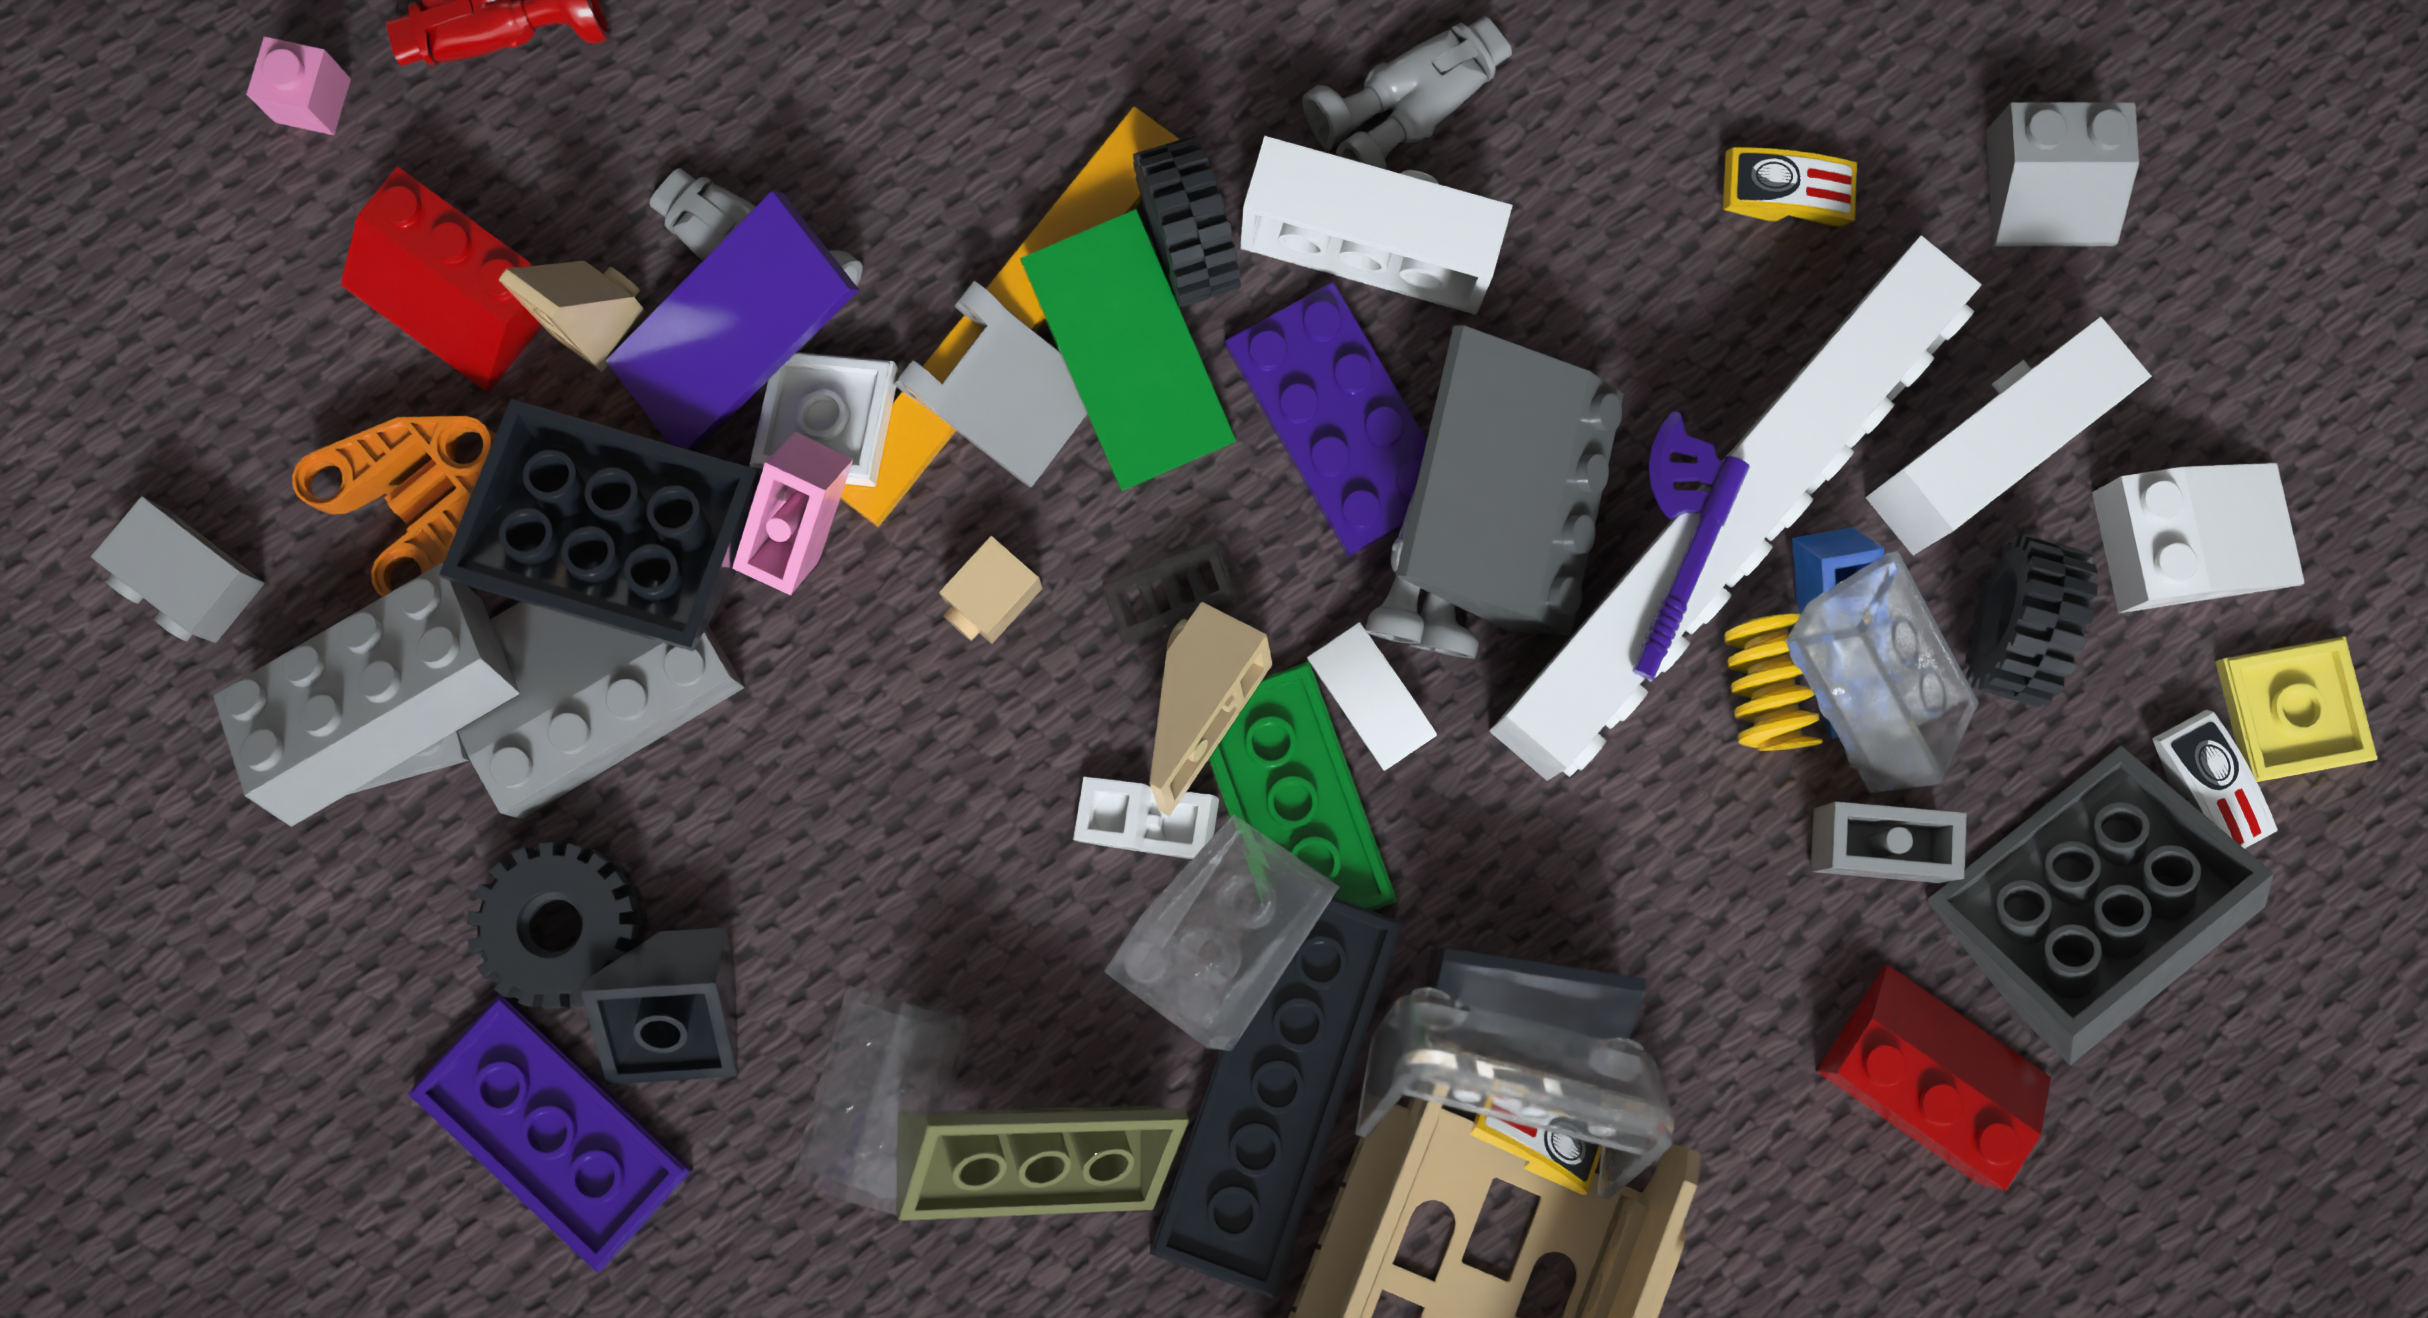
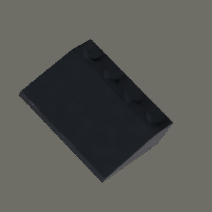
(603, 525)

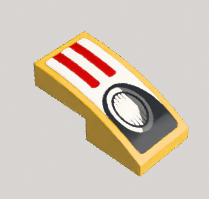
(1790, 183)
(1547, 1154)

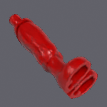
(475, 28)

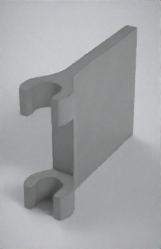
(1005, 391)

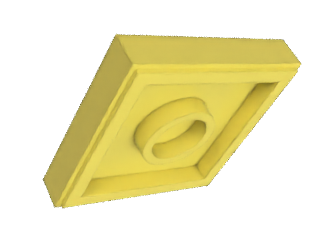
(2296, 709)

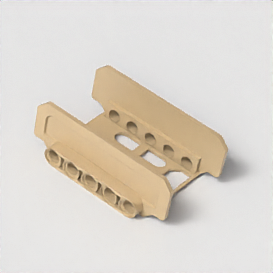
(1422, 1153)

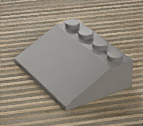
(584, 703)

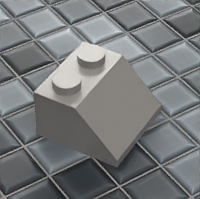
(2061, 172)

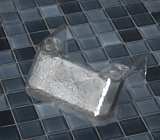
(1522, 1075)

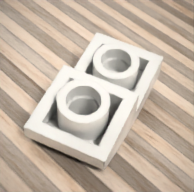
(1372, 696)

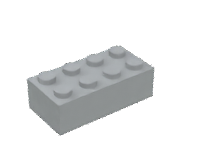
(364, 696)

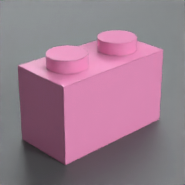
(792, 512)

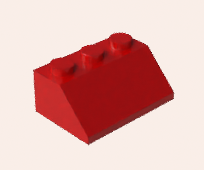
(438, 279)
(1940, 1080)

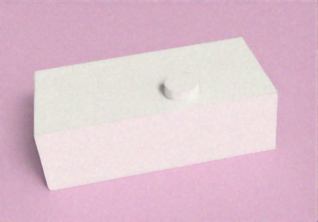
(1373, 225)
(2008, 435)

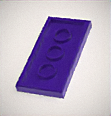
(732, 323)
(550, 1132)

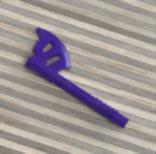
(1714, 508)

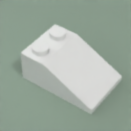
(2196, 534)

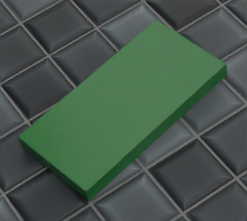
(1127, 350)
(1291, 783)

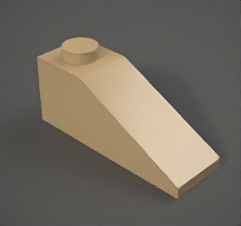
(579, 306)
(1206, 682)

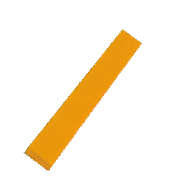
(1097, 195)

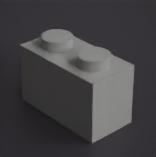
(176, 571)
(1888, 842)

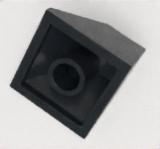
(666, 1009)

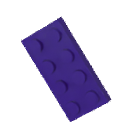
(1334, 415)

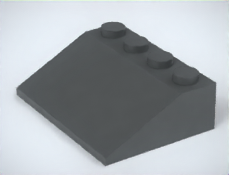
(1510, 484)
(2101, 902)

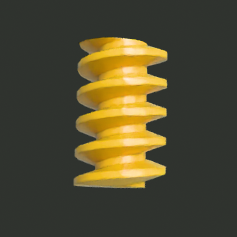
(1769, 685)

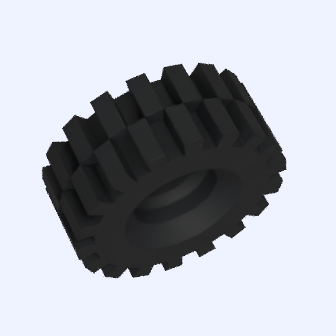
(1187, 220)
(2031, 620)
(520, 889)

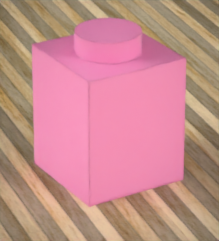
(298, 85)

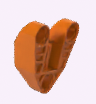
(418, 472)

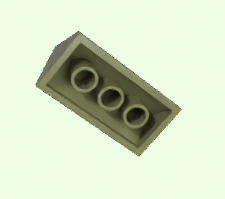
(1033, 1160)

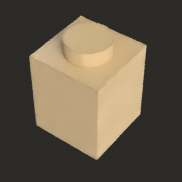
(989, 592)

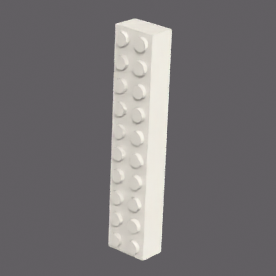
(1789, 453)

